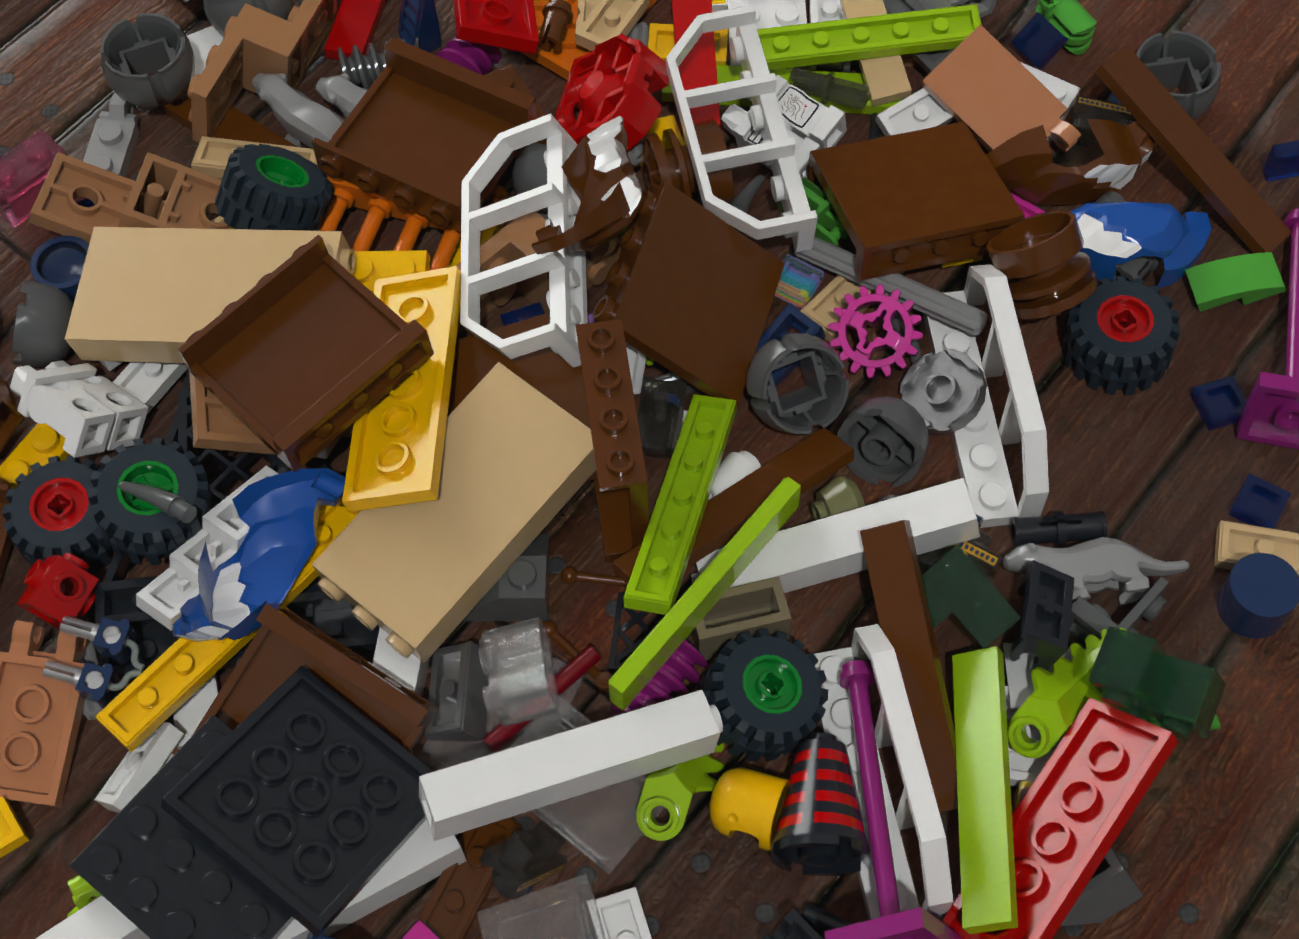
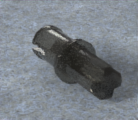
(830, 88)

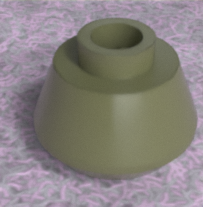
(836, 497)

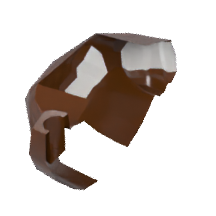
(1030, 173)
(606, 188)

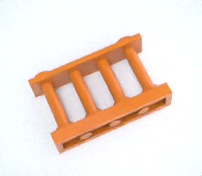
(349, 195)

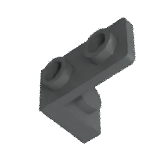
(1092, 619)

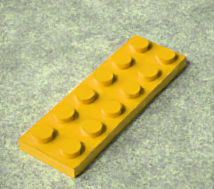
(402, 437)

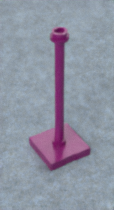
(1273, 405)
(892, 923)

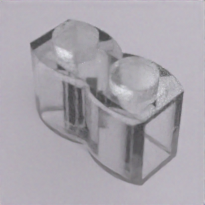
(519, 672)

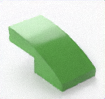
(1235, 277)

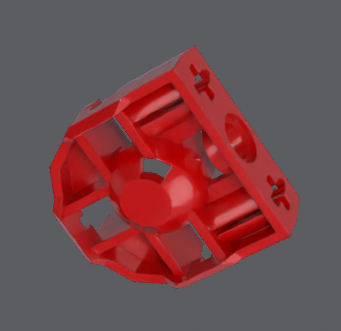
(611, 84)

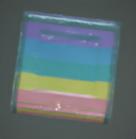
(798, 281)

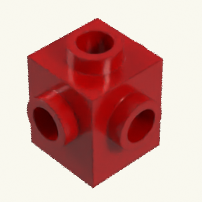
(58, 589)

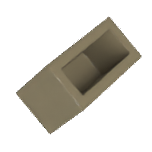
(743, 610)

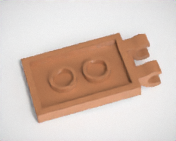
(996, 94)
(37, 717)

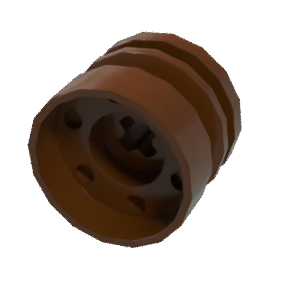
(674, 163)
(1044, 263)

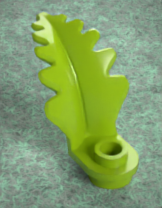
(1055, 699)
(674, 790)

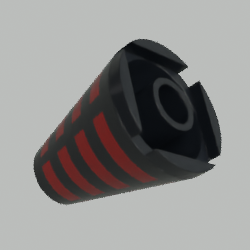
(821, 813)

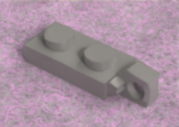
(114, 137)

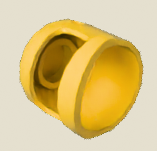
(747, 803)

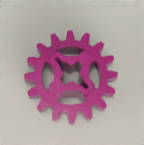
(858, 322)

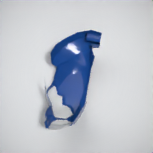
(1130, 230)
(280, 539)

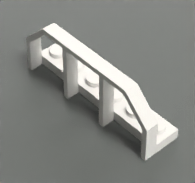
(765, 114)
(566, 267)
(980, 442)
(918, 803)

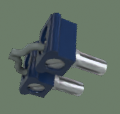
(111, 640)

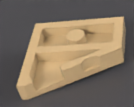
(606, 19)

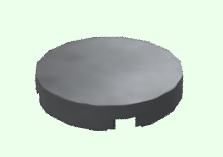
(945, 390)

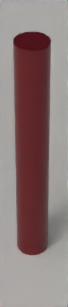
(564, 679)

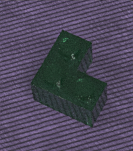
(963, 588)
(1149, 684)

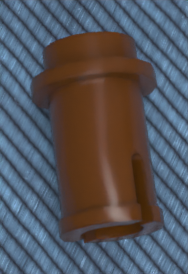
(556, 18)

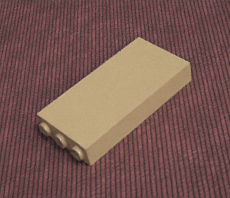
(160, 285)
(502, 479)

